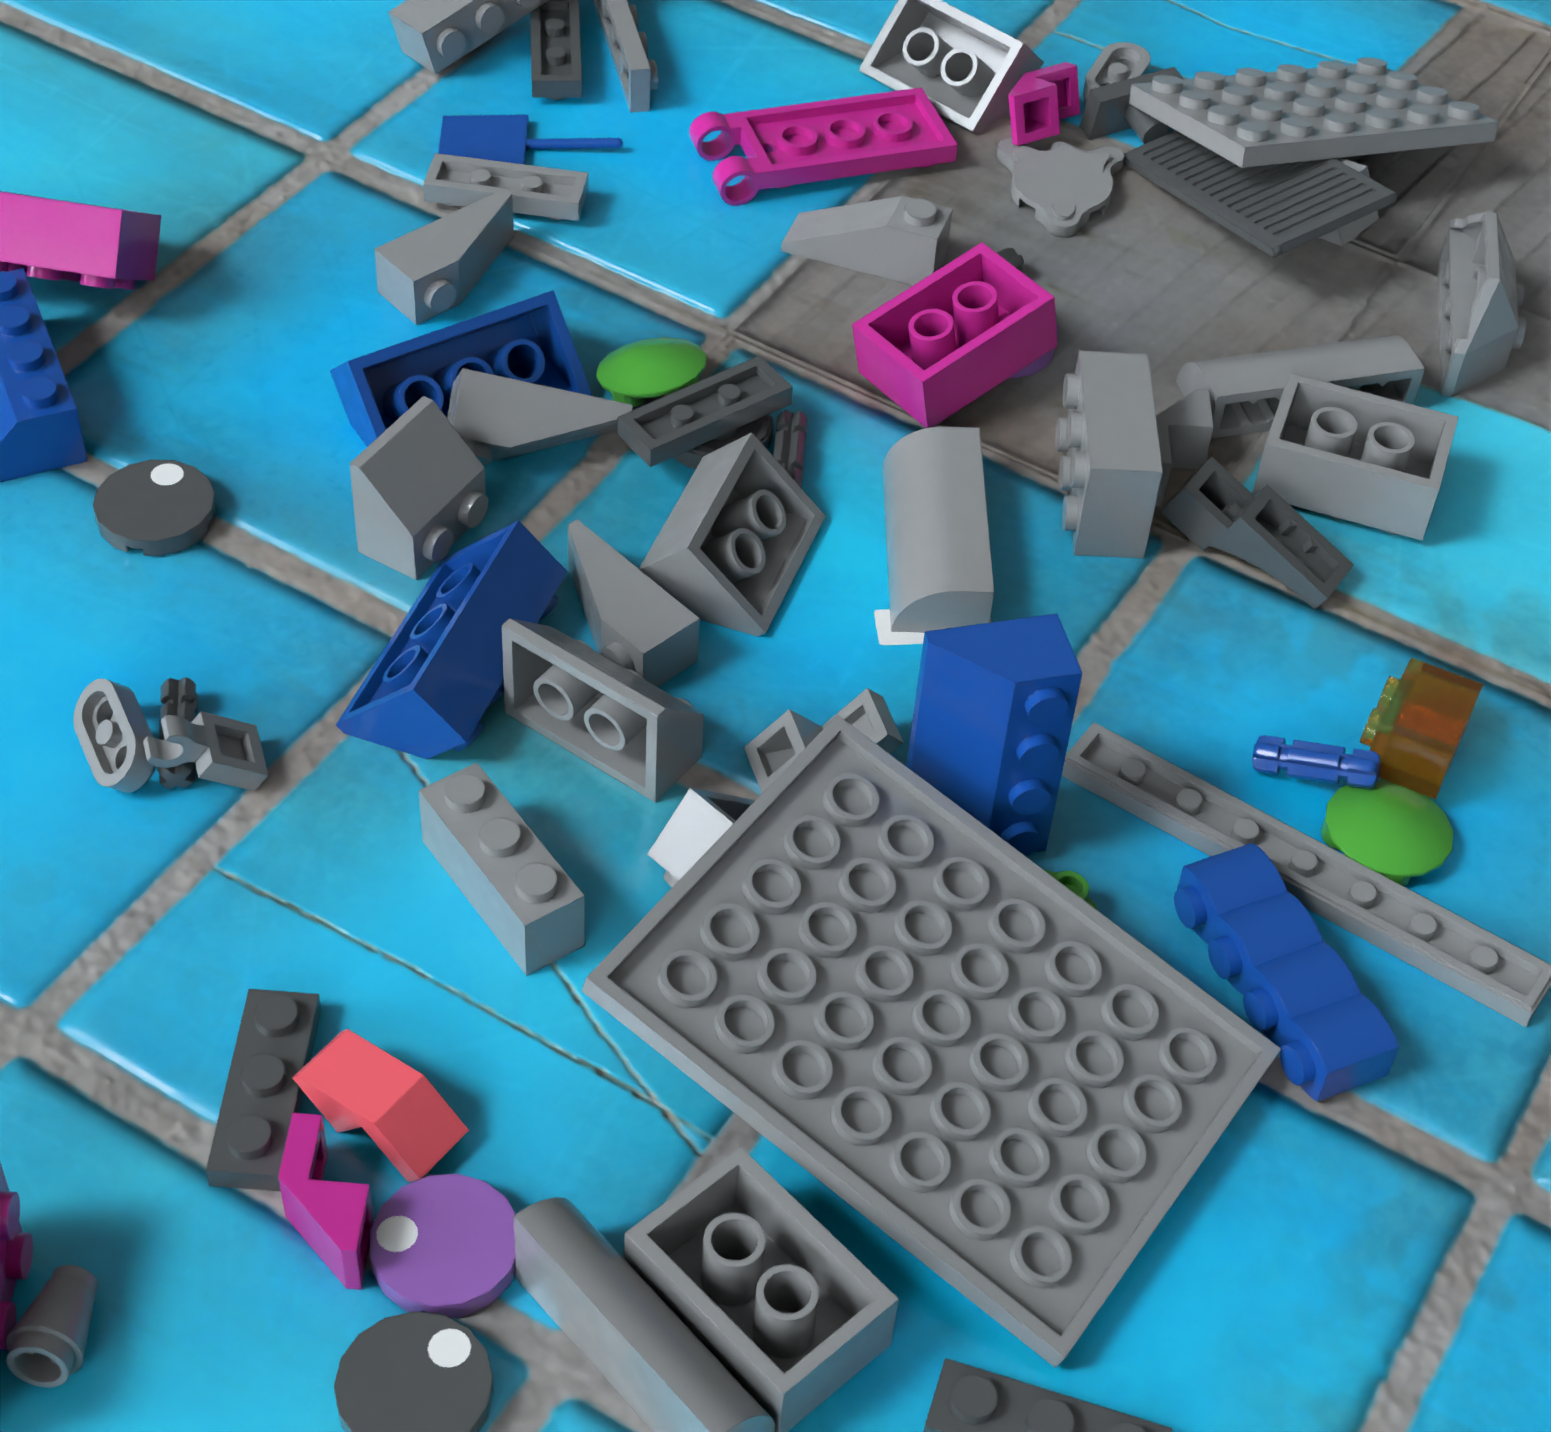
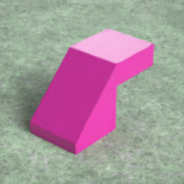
(1043, 100)
(327, 1214)

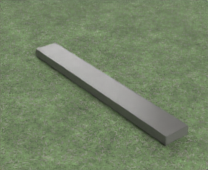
(1314, 873)

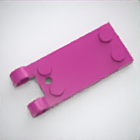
(823, 141)

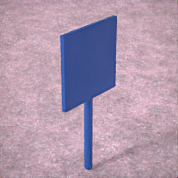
(503, 138)

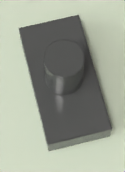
(1110, 111)

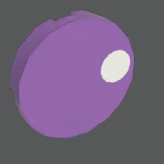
(444, 1245)

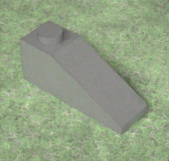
(882, 237)
(444, 259)
(517, 417)
(628, 612)

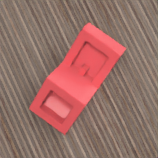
(394, 1104)

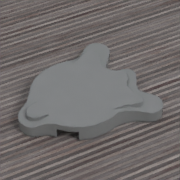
(1061, 182)

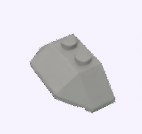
(1476, 302)

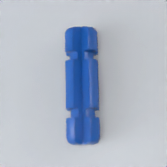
(1316, 762)

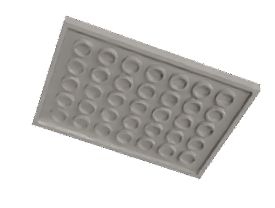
(937, 1033)

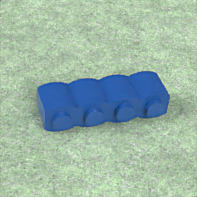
(1288, 976)

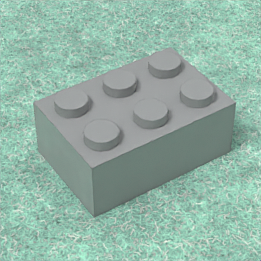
(1109, 454)
(1356, 455)
(763, 1287)

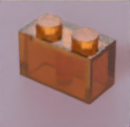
(1420, 725)

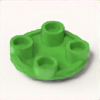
(651, 369)
(1388, 830)

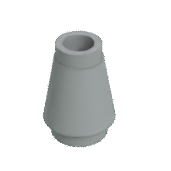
(53, 1329)

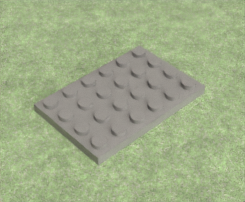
(1311, 112)

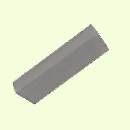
(1250, 386)
(937, 531)
(626, 1326)

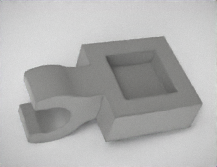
(219, 746)

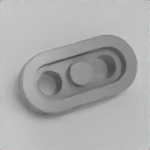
(1117, 63)
(113, 735)

